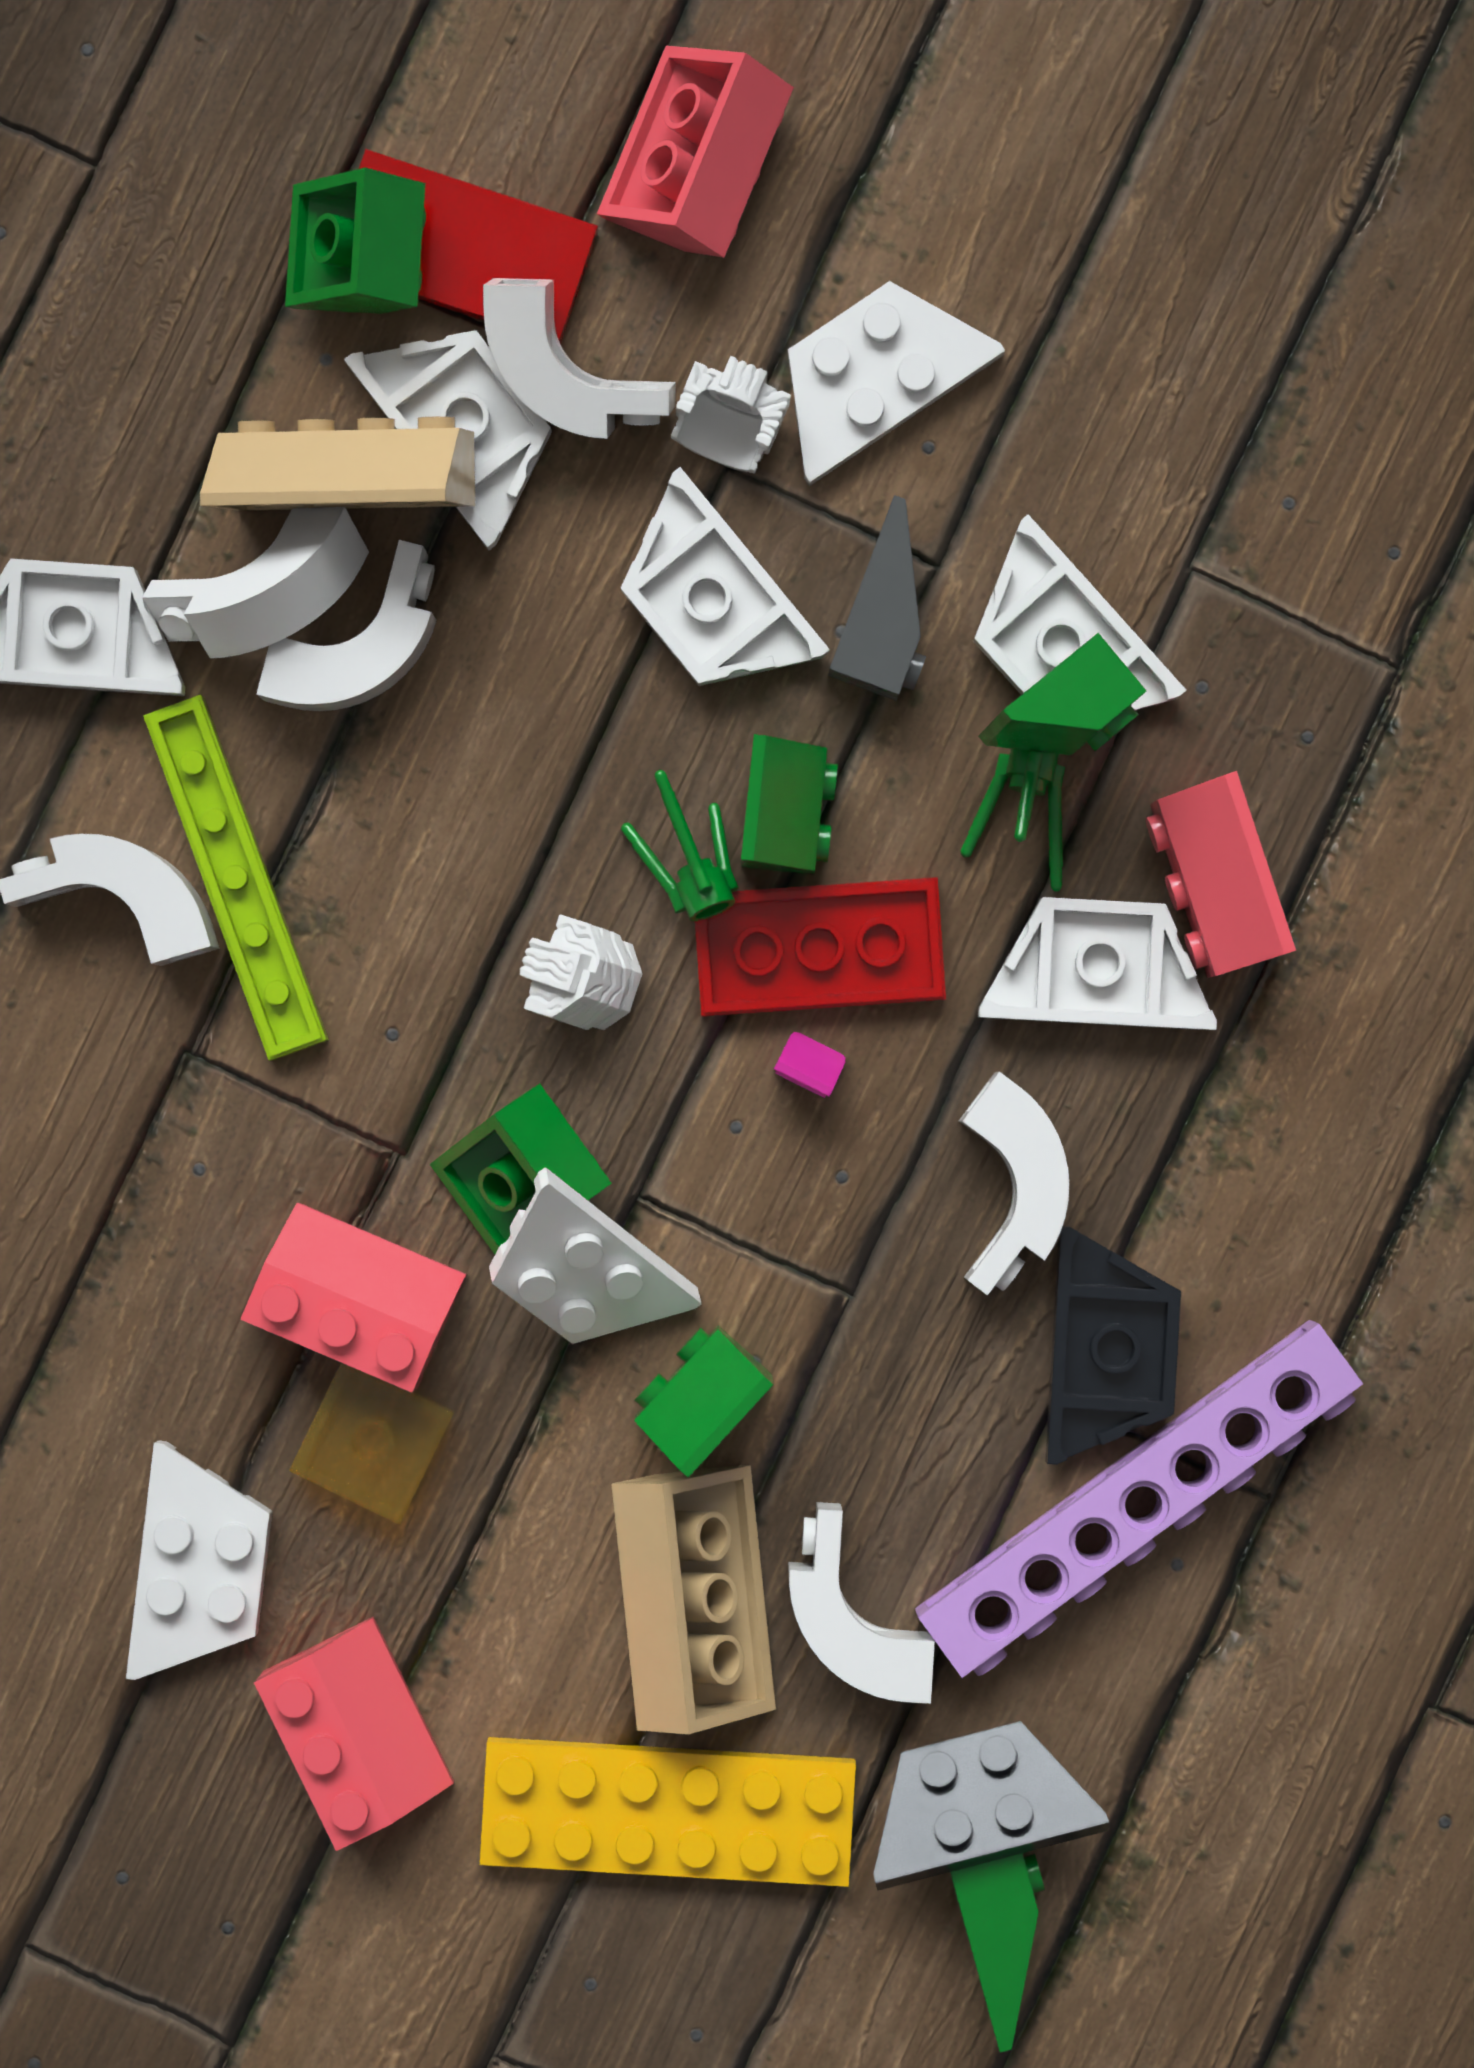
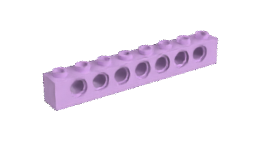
(1051, 1537)

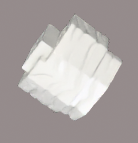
(730, 414)
(581, 975)

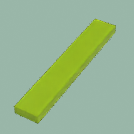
(236, 877)

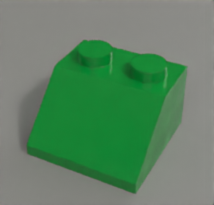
(356, 243)
(1072, 705)
(785, 806)
(497, 1163)
(702, 1398)

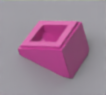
(810, 1064)

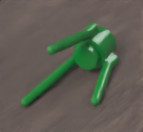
(1030, 776)
(702, 887)

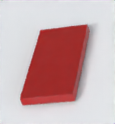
(489, 235)
(822, 948)

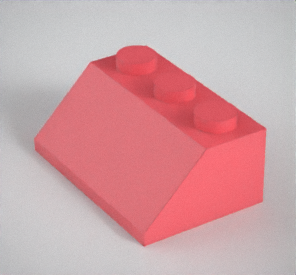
(696, 149)
(1219, 876)
(354, 1297)
(353, 1733)

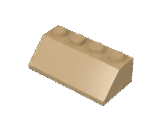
(341, 467)
(693, 1599)

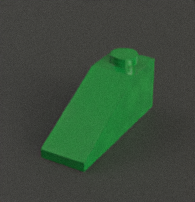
(1001, 1927)

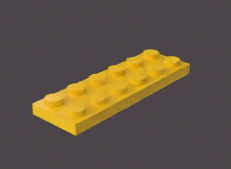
(667, 1811)

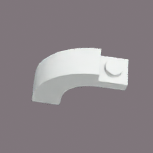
(545, 379)
(270, 597)
(366, 665)
(159, 895)
(1038, 1173)
(868, 1657)

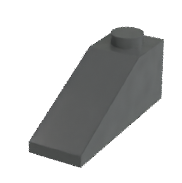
(884, 620)

